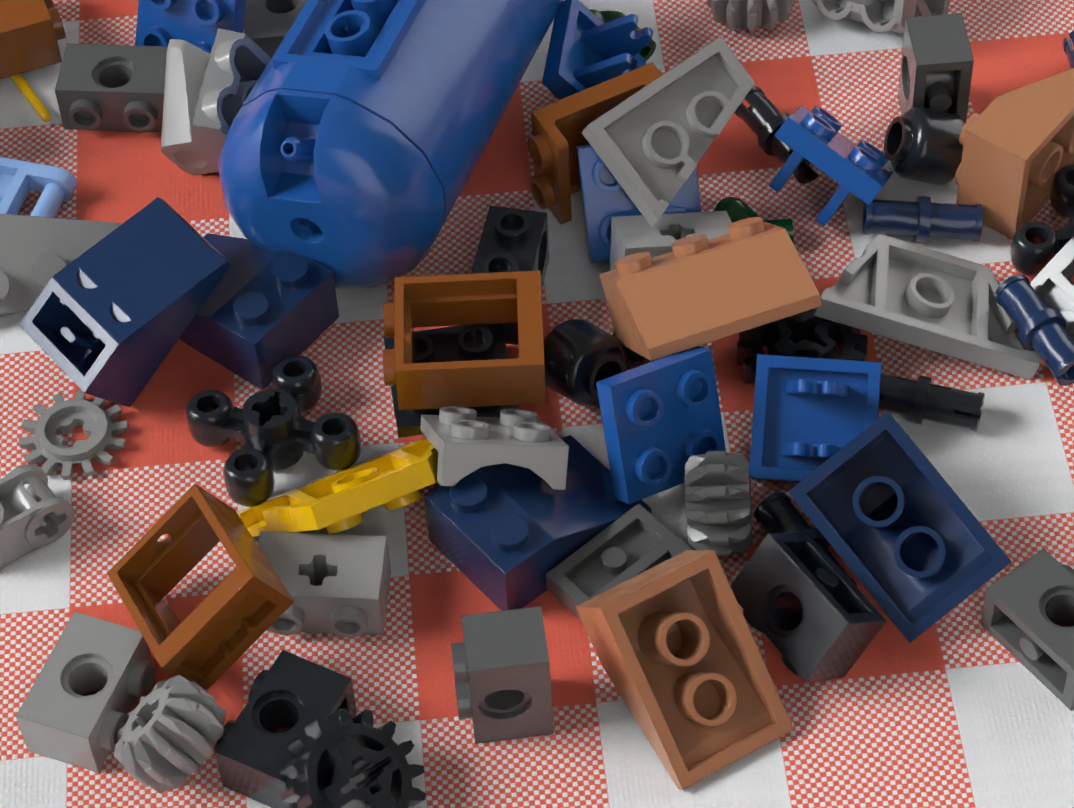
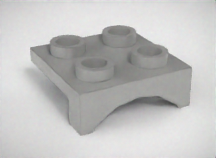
(475, 442)

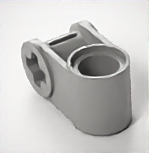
(26, 510)

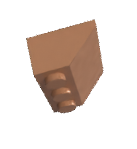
(707, 289)

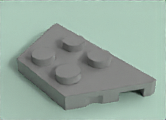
(928, 303)

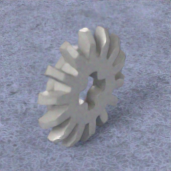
(62, 418)

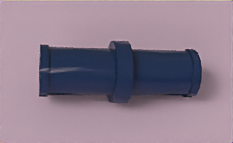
(923, 219)
(1039, 326)

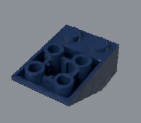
(125, 302)

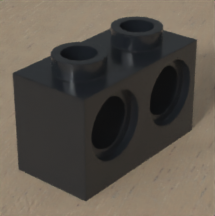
(513, 243)

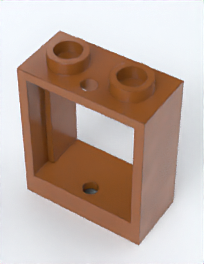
(465, 301)
(228, 617)

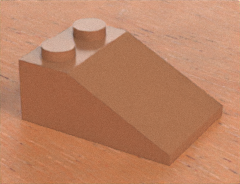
(1017, 151)
(686, 665)

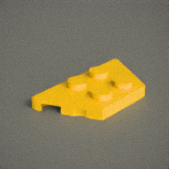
(343, 496)

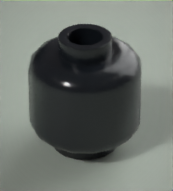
(925, 145)
(580, 356)

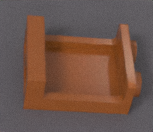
(560, 128)

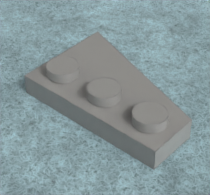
(668, 126)
(37, 250)

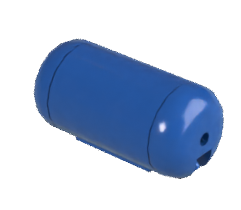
(373, 127)

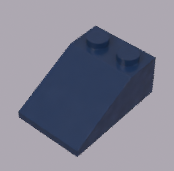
(262, 309)
(899, 526)
(513, 528)

